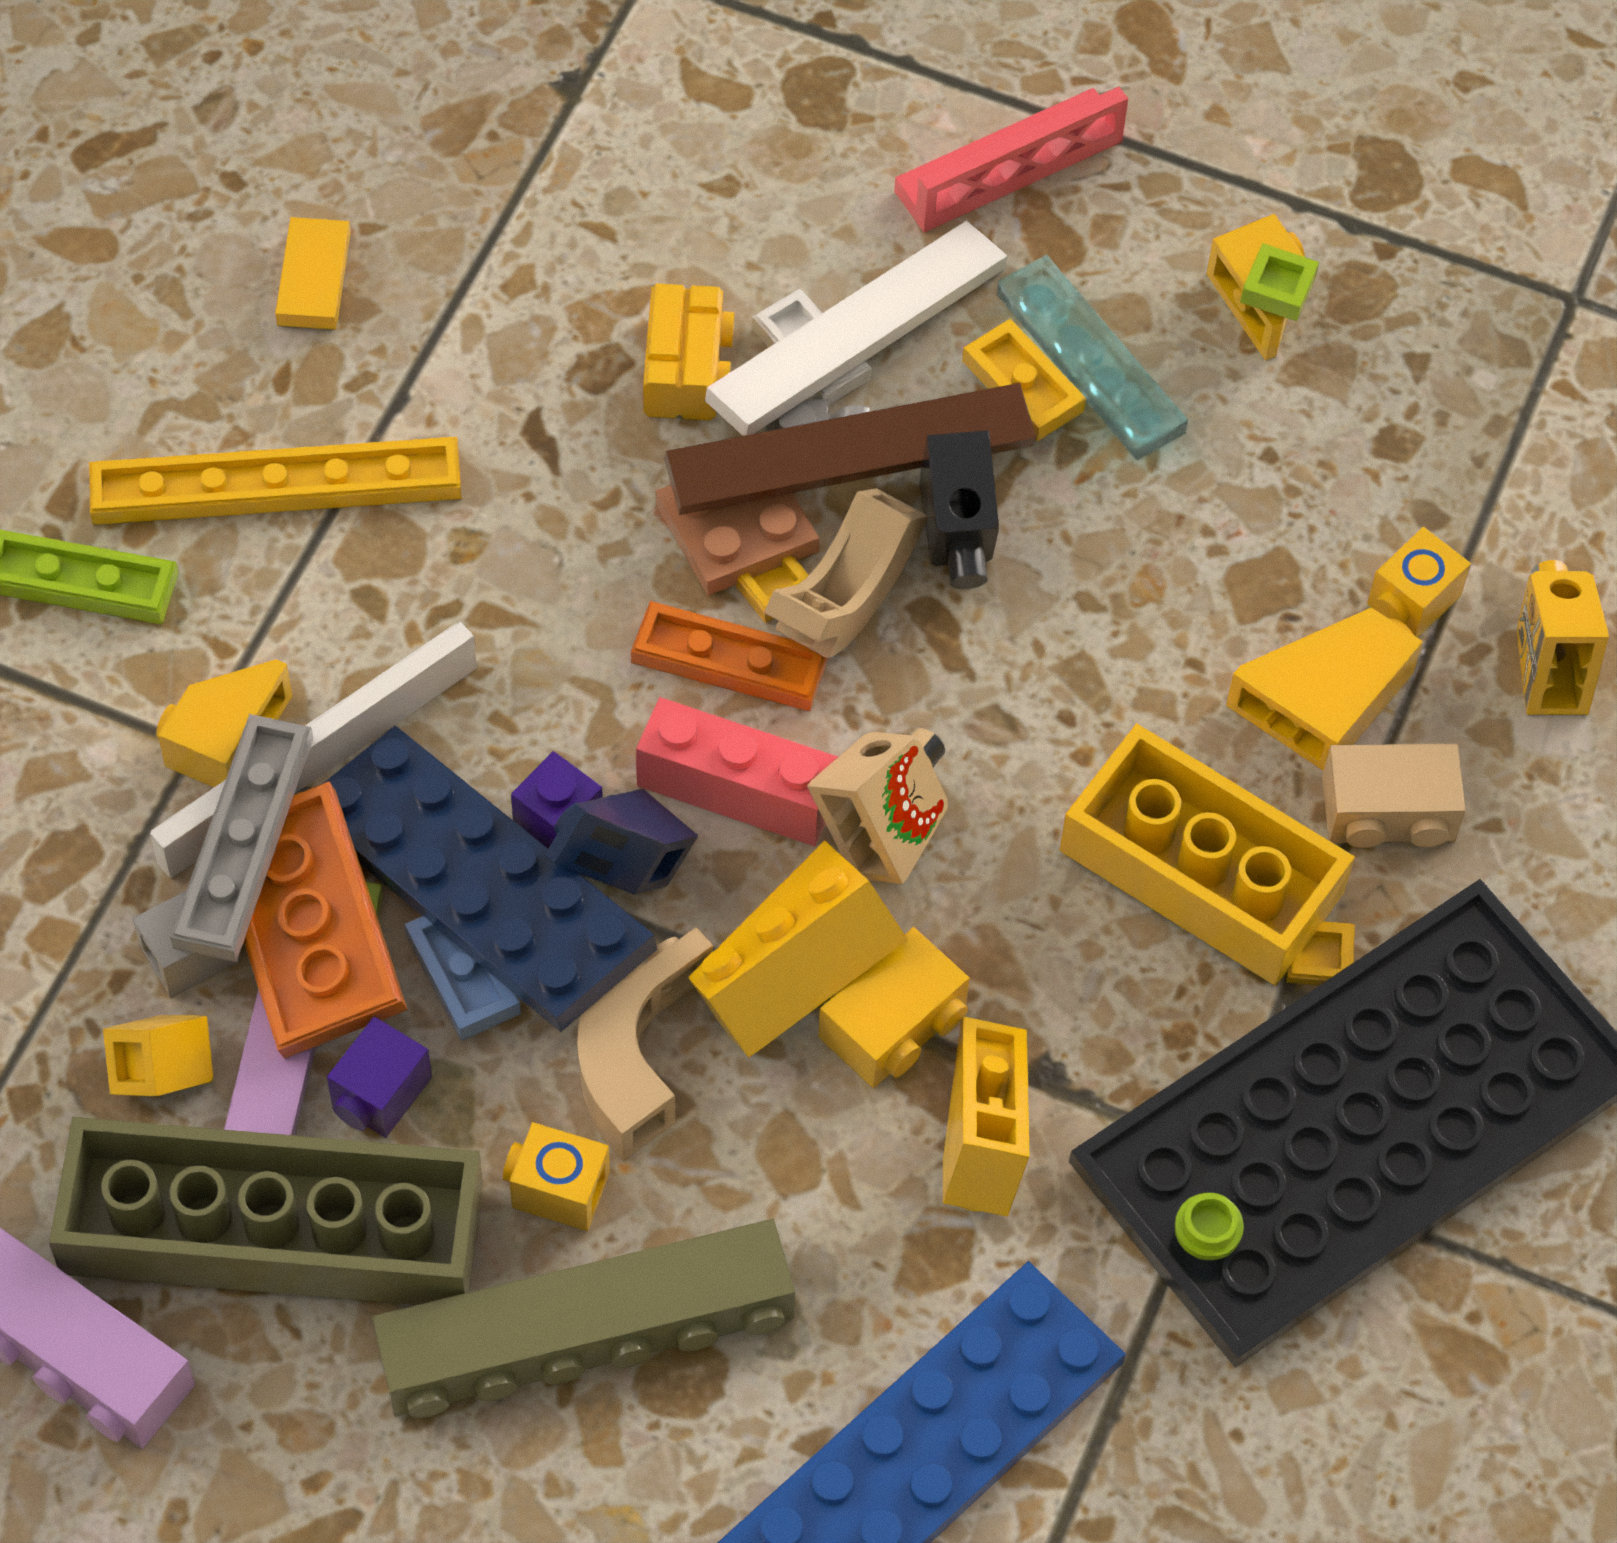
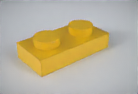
(1010, 357)

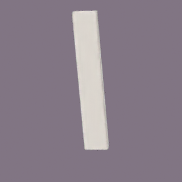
(855, 329)
(337, 733)

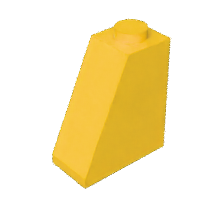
(1326, 683)

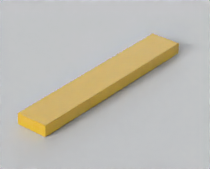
(274, 480)

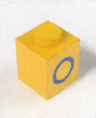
(1419, 582)
(557, 1175)

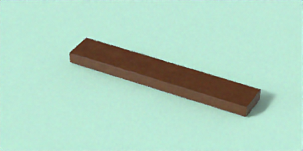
(840, 448)

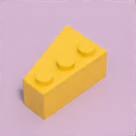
(796, 950)

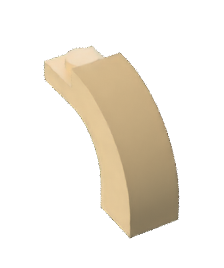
(852, 576)
(616, 1082)

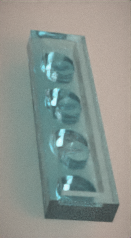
(1092, 357)

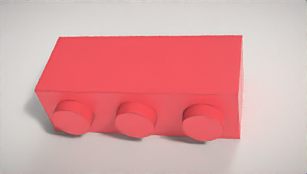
(731, 770)

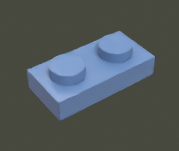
(465, 988)

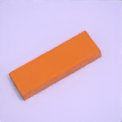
(728, 656)

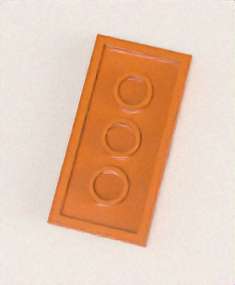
(318, 933)

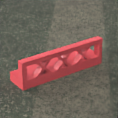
(1013, 157)

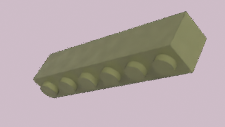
(584, 1319)

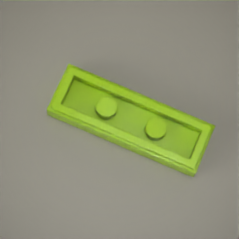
(86, 577)

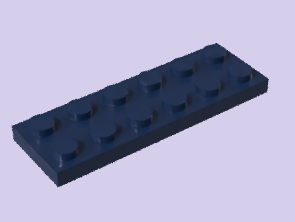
(485, 880)

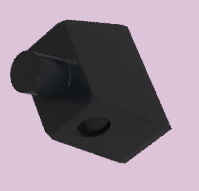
(960, 504)

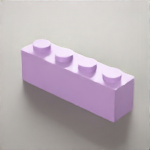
(86, 1348)

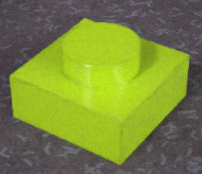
(1279, 282)

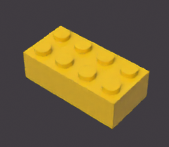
(1206, 853)

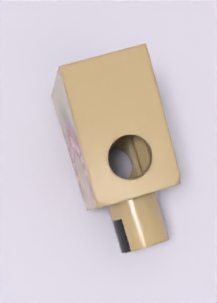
(883, 801)

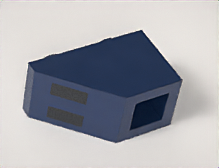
(622, 841)

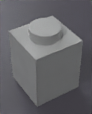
(174, 967)

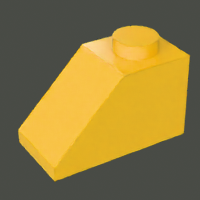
(1229, 268)
(208, 721)

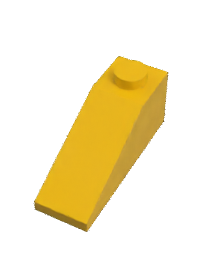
(987, 1118)

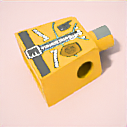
(1563, 610)

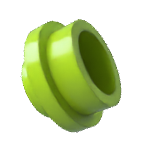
(1209, 1226)

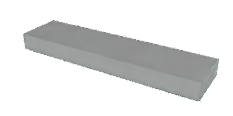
(242, 838)

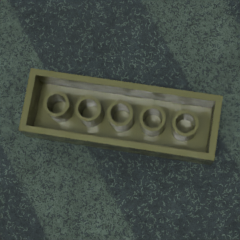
(266, 1212)

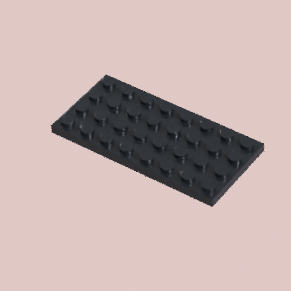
(1358, 1118)

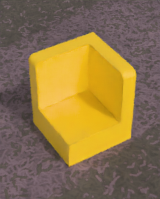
(158, 1055)

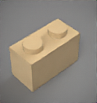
(1393, 794)

